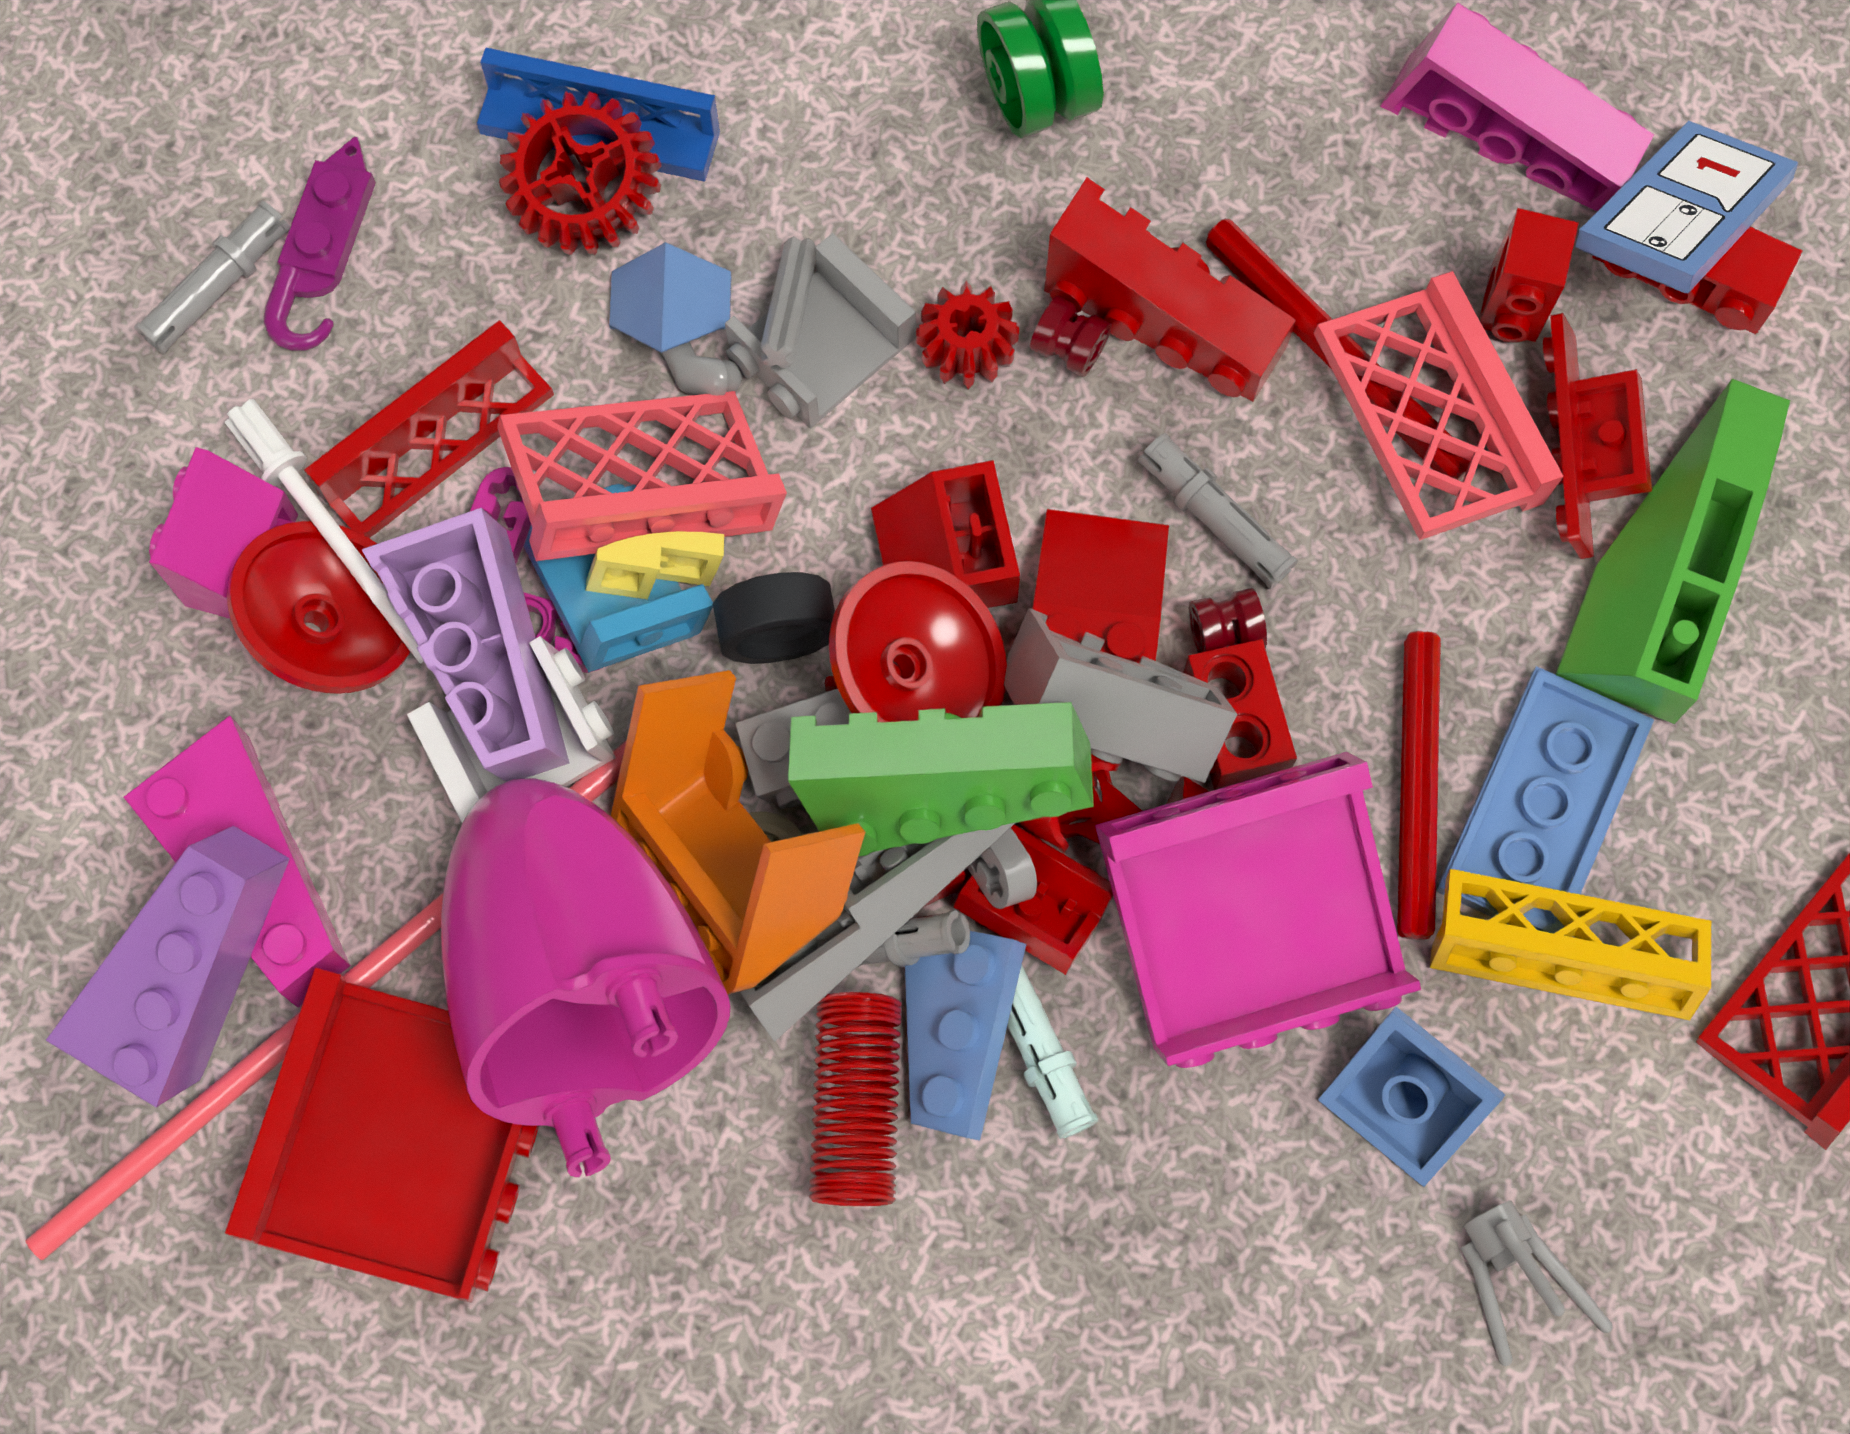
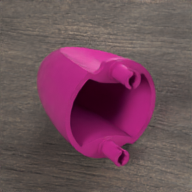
(569, 966)

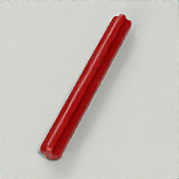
(1419, 786)

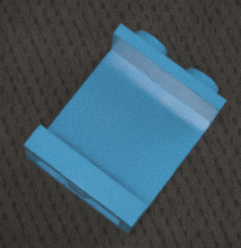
(616, 626)

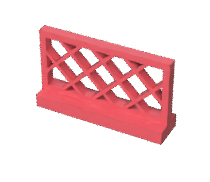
(1486, 397)
(601, 517)

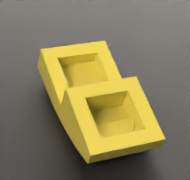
(636, 562)

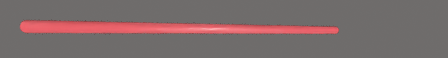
(255, 1065)

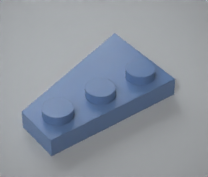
(957, 1031)

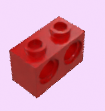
(1527, 275)
(1257, 709)

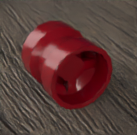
(1071, 336)
(1227, 621)

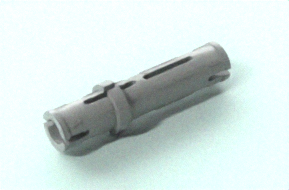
(213, 277)
(1200, 493)

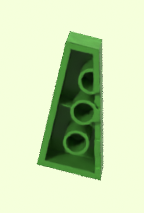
(941, 772)

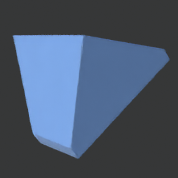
(669, 297)

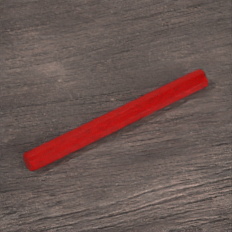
(1273, 284)

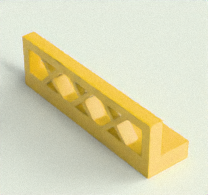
(1571, 965)

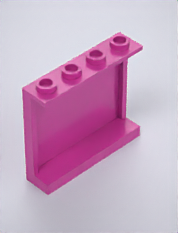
(1255, 910)

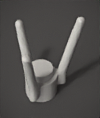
(1510, 1239)

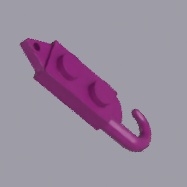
(319, 242)

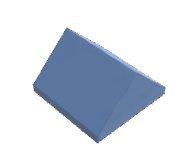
(1411, 1096)

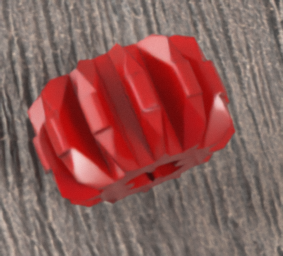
(954, 348)

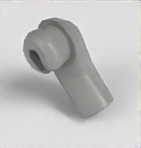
(701, 374)

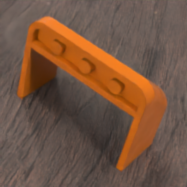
(682, 806)

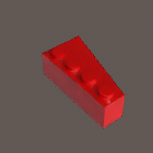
(1163, 296)

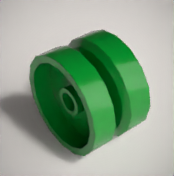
(1040, 63)

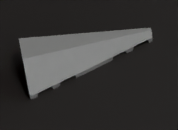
(882, 897)

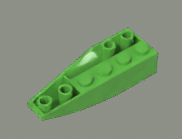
(1677, 562)

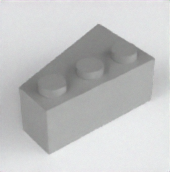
(1123, 705)

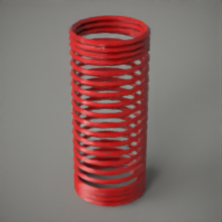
(863, 1120)

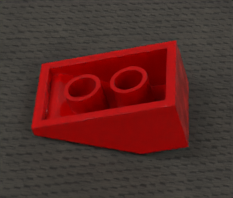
(1103, 580)

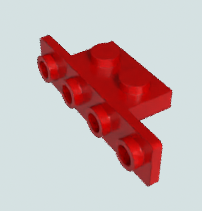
(1600, 436)

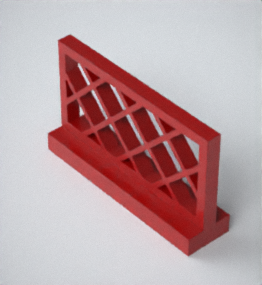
(1830, 1107)

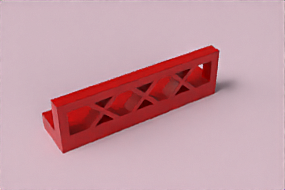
(415, 416)

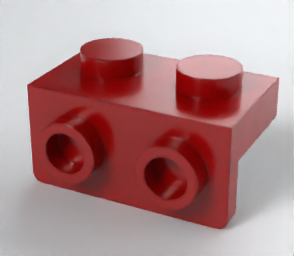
(1058, 917)

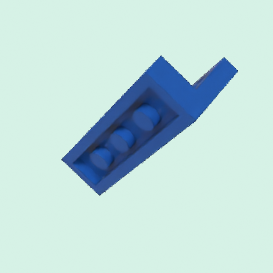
(681, 140)

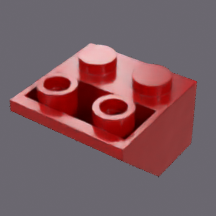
(956, 524)

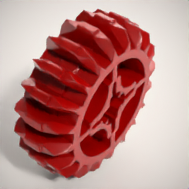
(600, 161)

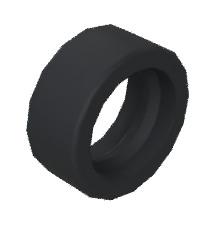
(774, 617)

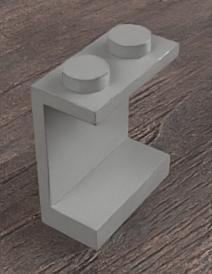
(845, 337)

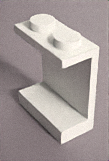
(581, 725)

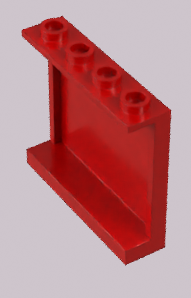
(379, 1148)

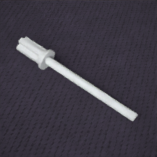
(281, 466)

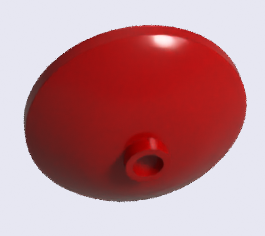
(298, 579)
(927, 626)

